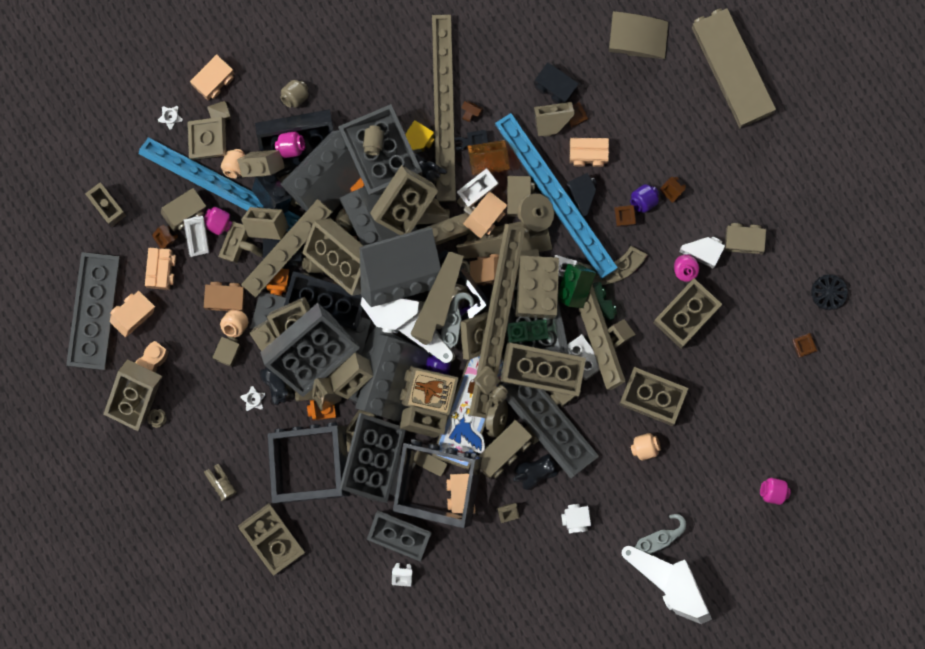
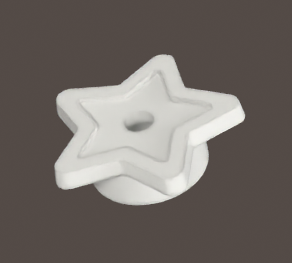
(165, 116)
(248, 399)

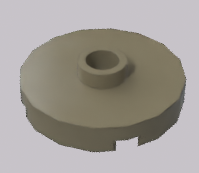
(528, 216)
(497, 419)

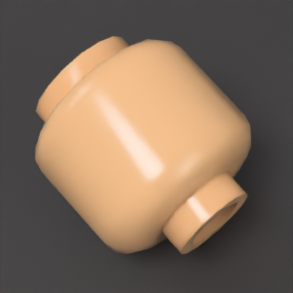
(230, 163)
(234, 323)
(646, 446)

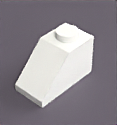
(704, 250)

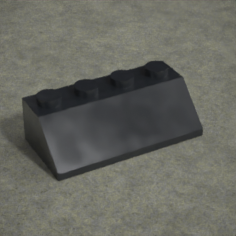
(312, 126)
(327, 293)

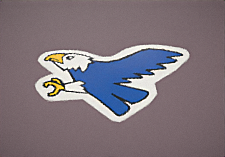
(463, 431)

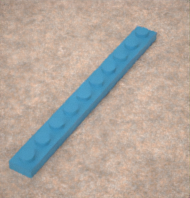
(205, 177)
(557, 196)

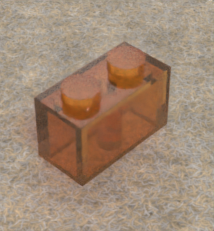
(489, 156)

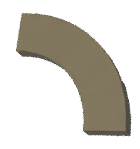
(626, 266)

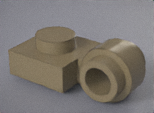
(487, 383)

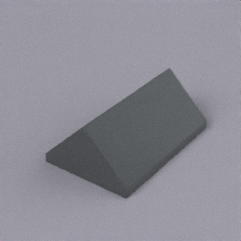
(399, 535)

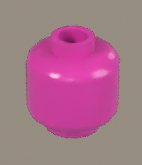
(290, 144)
(217, 220)
(683, 262)
(775, 491)

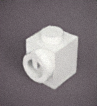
(576, 518)

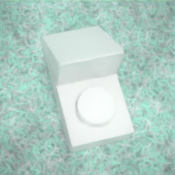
(478, 187)

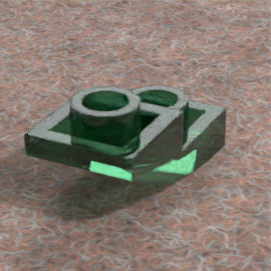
(607, 309)
(527, 331)

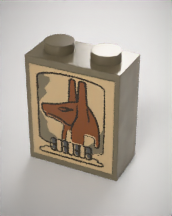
(429, 390)

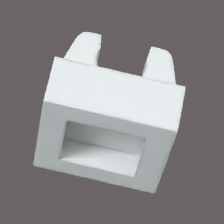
(402, 577)

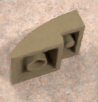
(638, 35)
(271, 539)

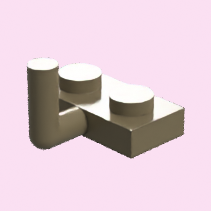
(236, 242)

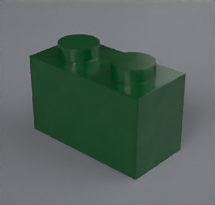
(575, 285)

